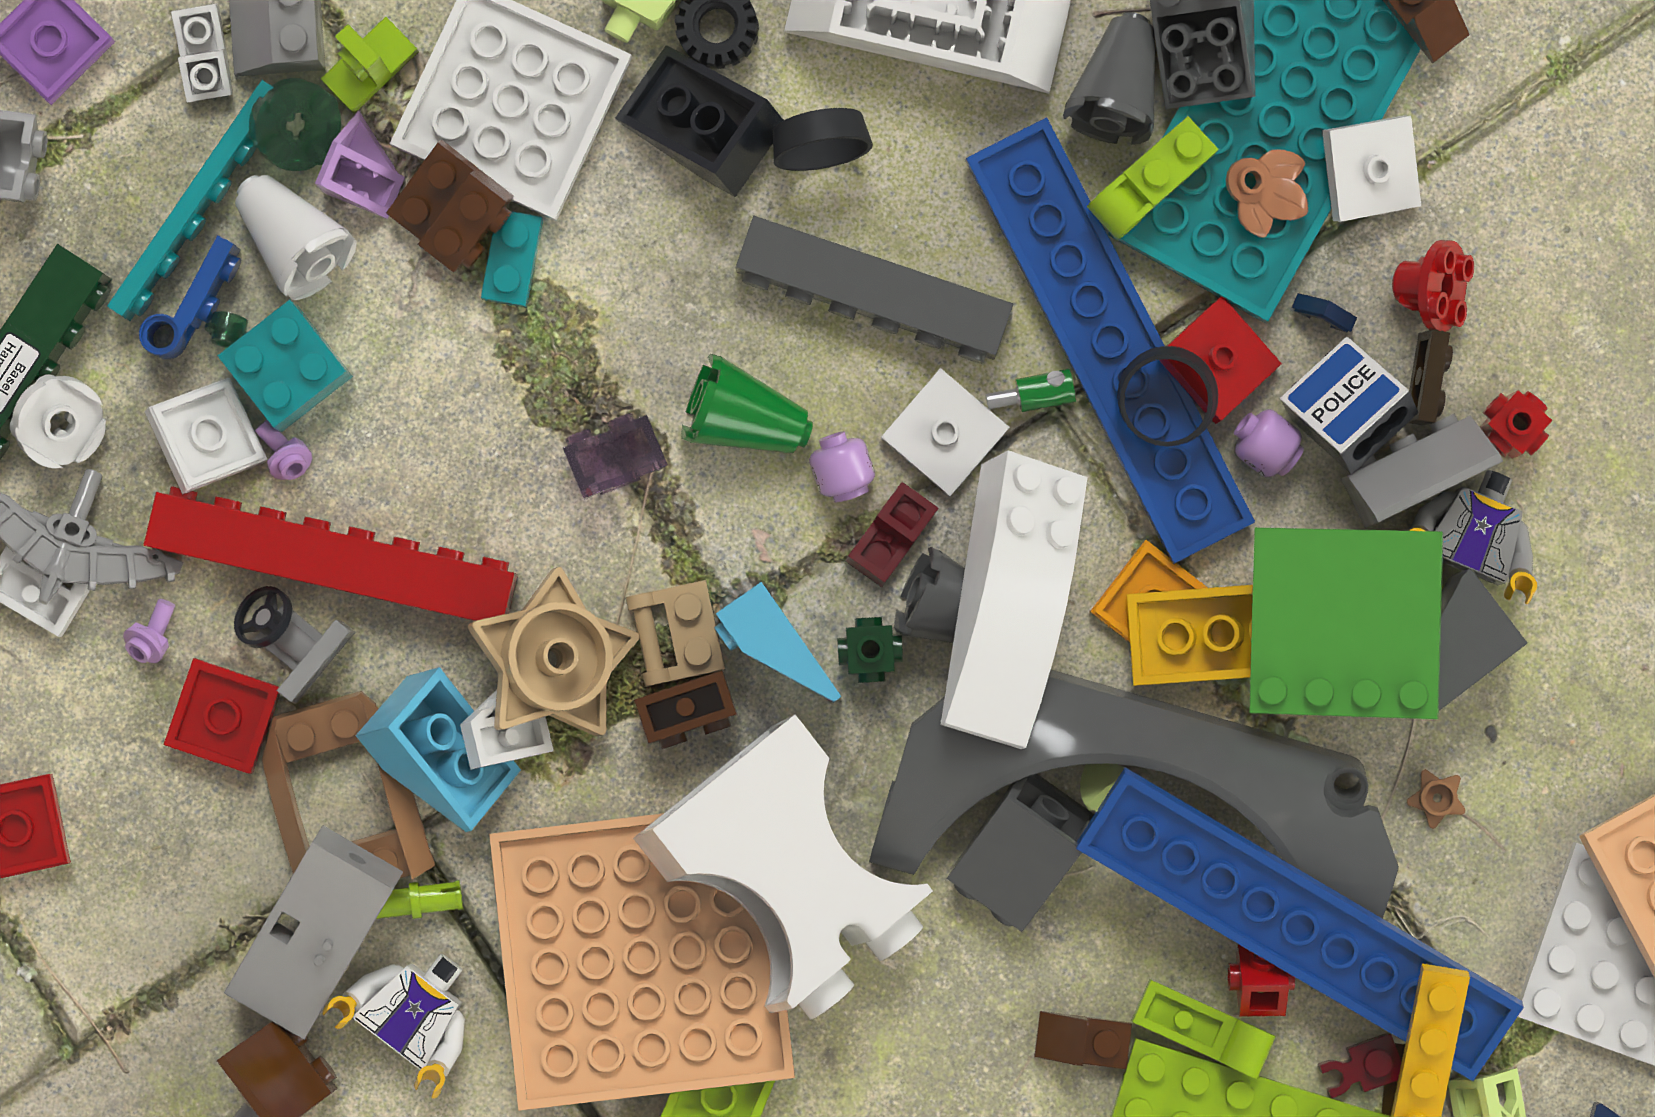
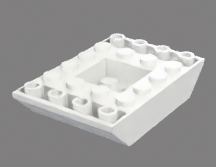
(980, 38)

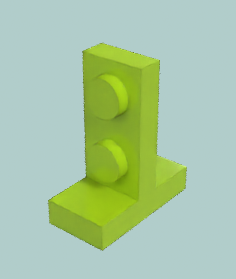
(367, 62)

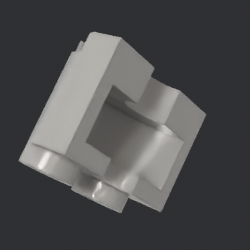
(19, 149)

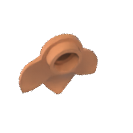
(1274, 193)

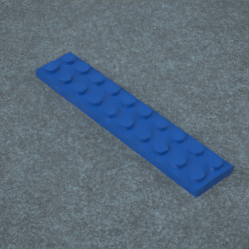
(1101, 331)
(1283, 914)

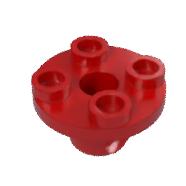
(1436, 285)

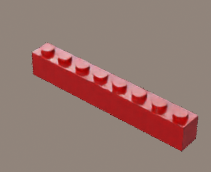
(329, 558)

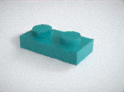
(512, 260)

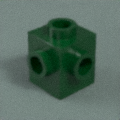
(870, 668)

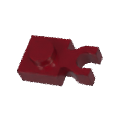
(1370, 1064)

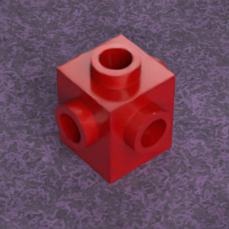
(1500, 426)
(1255, 975)

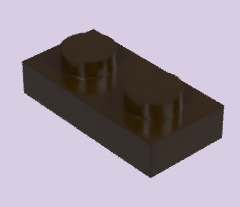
(1431, 360)

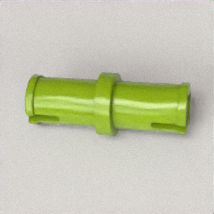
(422, 899)

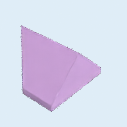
(360, 170)

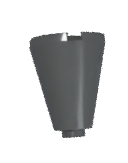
(1117, 84)
(931, 598)

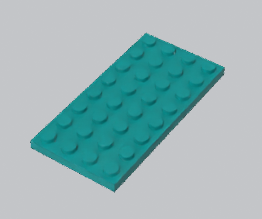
(1313, 72)

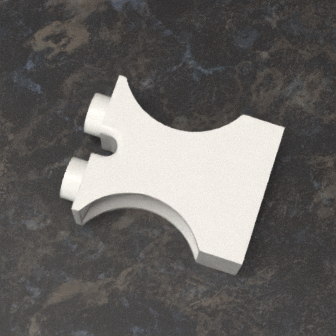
(768, 844)

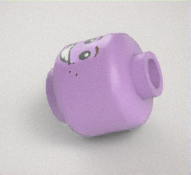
(1268, 443)
(842, 467)

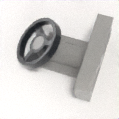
(290, 639)

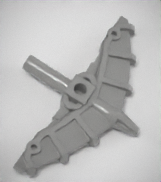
(71, 552)

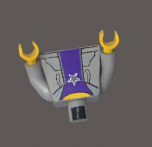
(1483, 534)

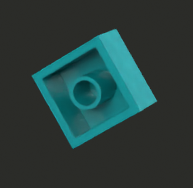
(285, 366)

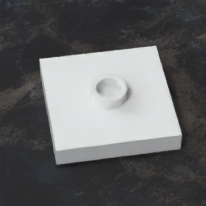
(1371, 168)
(945, 432)
(205, 435)

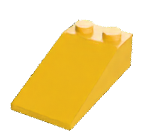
(1190, 635)

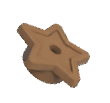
(1449, 800)

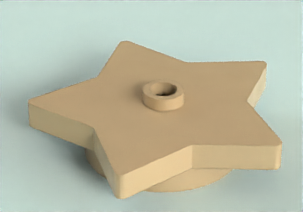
(584, 650)

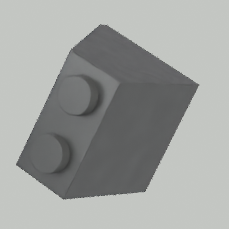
(1473, 635)
(1021, 851)

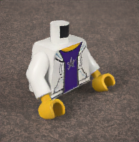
(410, 1015)

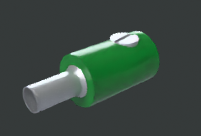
(1036, 392)

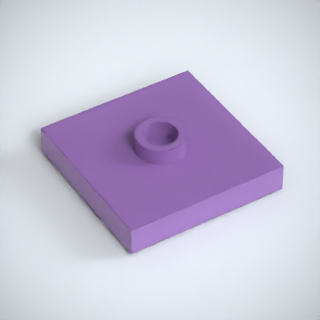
(51, 44)

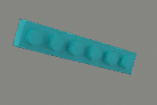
(187, 216)

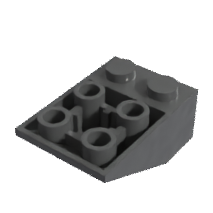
(1204, 50)

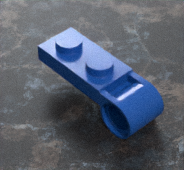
(199, 302)

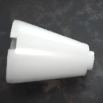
(293, 236)

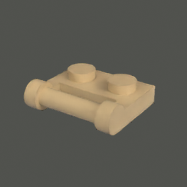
(691, 631)

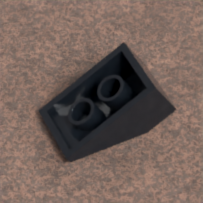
(701, 120)

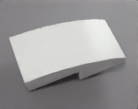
(202, 52)

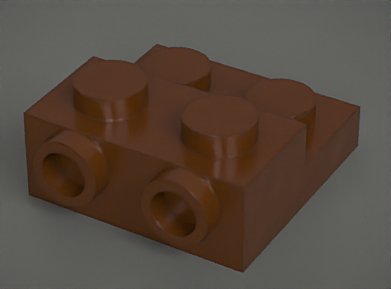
(451, 207)

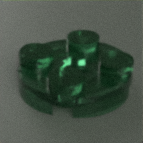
(280, 105)

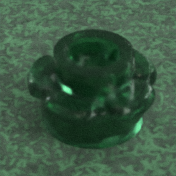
(226, 328)

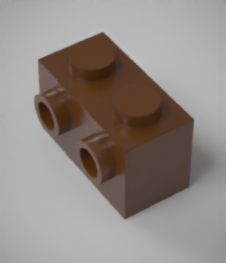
(686, 707)

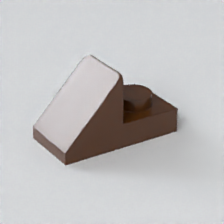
(1431, 24)
(1082, 1040)

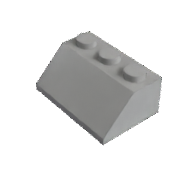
(276, 36)
(1420, 468)

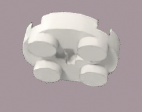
(50, 397)

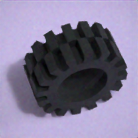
(721, 53)

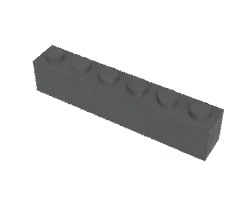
(873, 288)

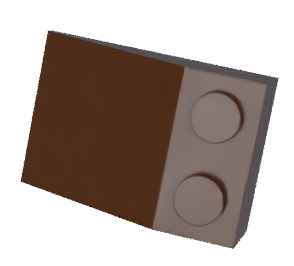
(278, 1073)

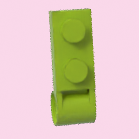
(1152, 178)
(1203, 1028)

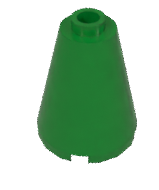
(743, 412)

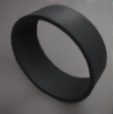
(820, 139)
(1181, 355)

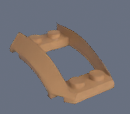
(326, 728)

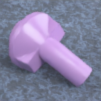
(287, 453)
(148, 642)

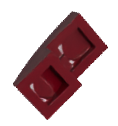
(891, 534)

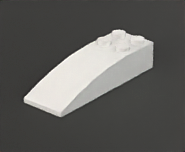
(1012, 596)

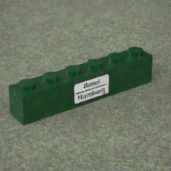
(45, 325)

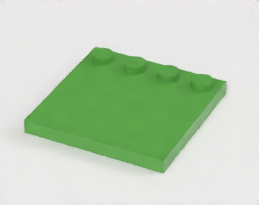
(1346, 622)

